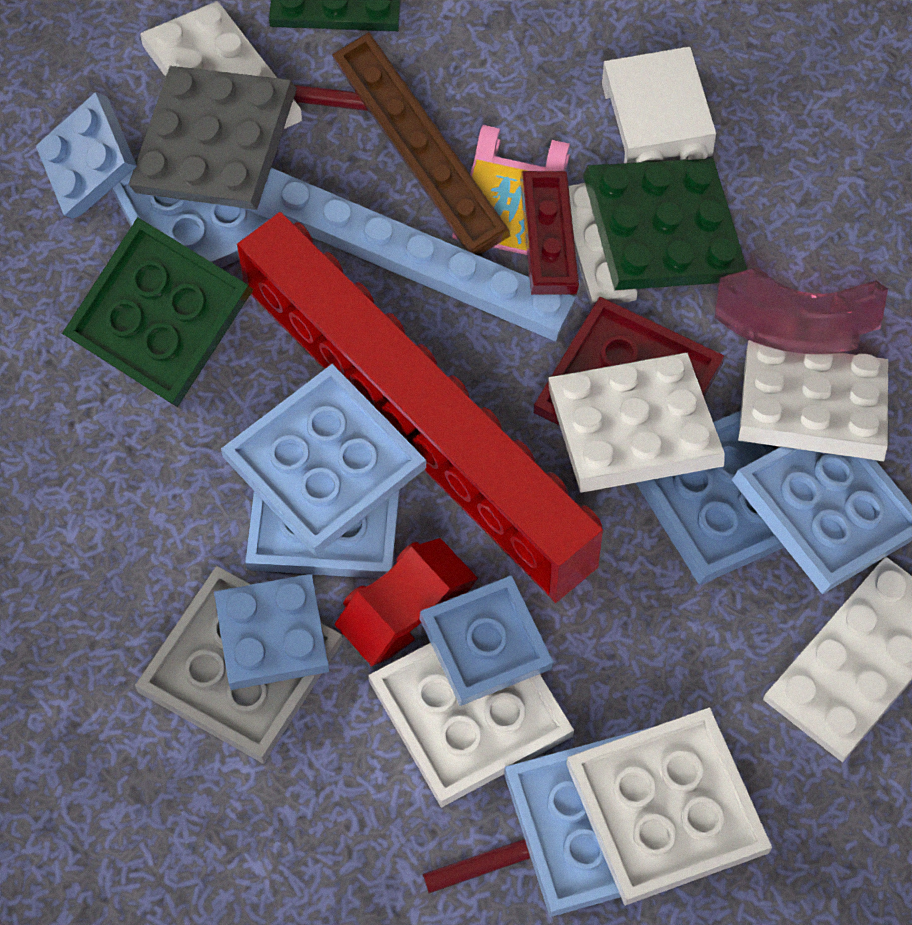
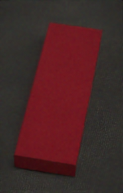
(549, 233)

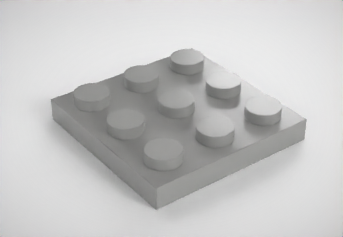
(193, 680)

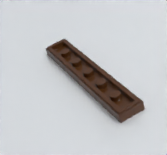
(421, 145)

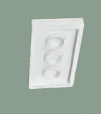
(208, 42)
(852, 664)

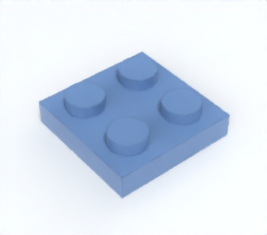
(86, 155)
(271, 632)
(486, 640)

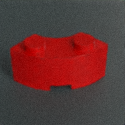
(384, 612)

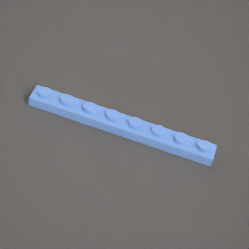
(414, 254)

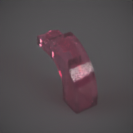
(798, 320)

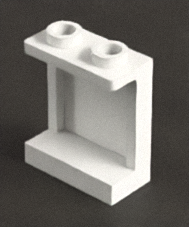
(660, 106)

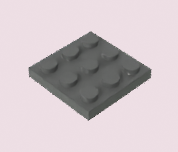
(213, 137)

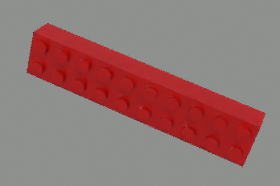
(462, 444)

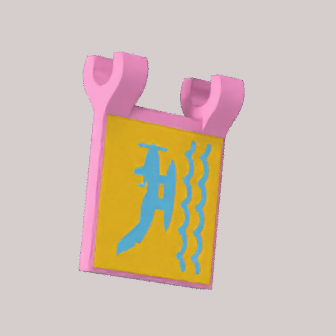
(501, 184)

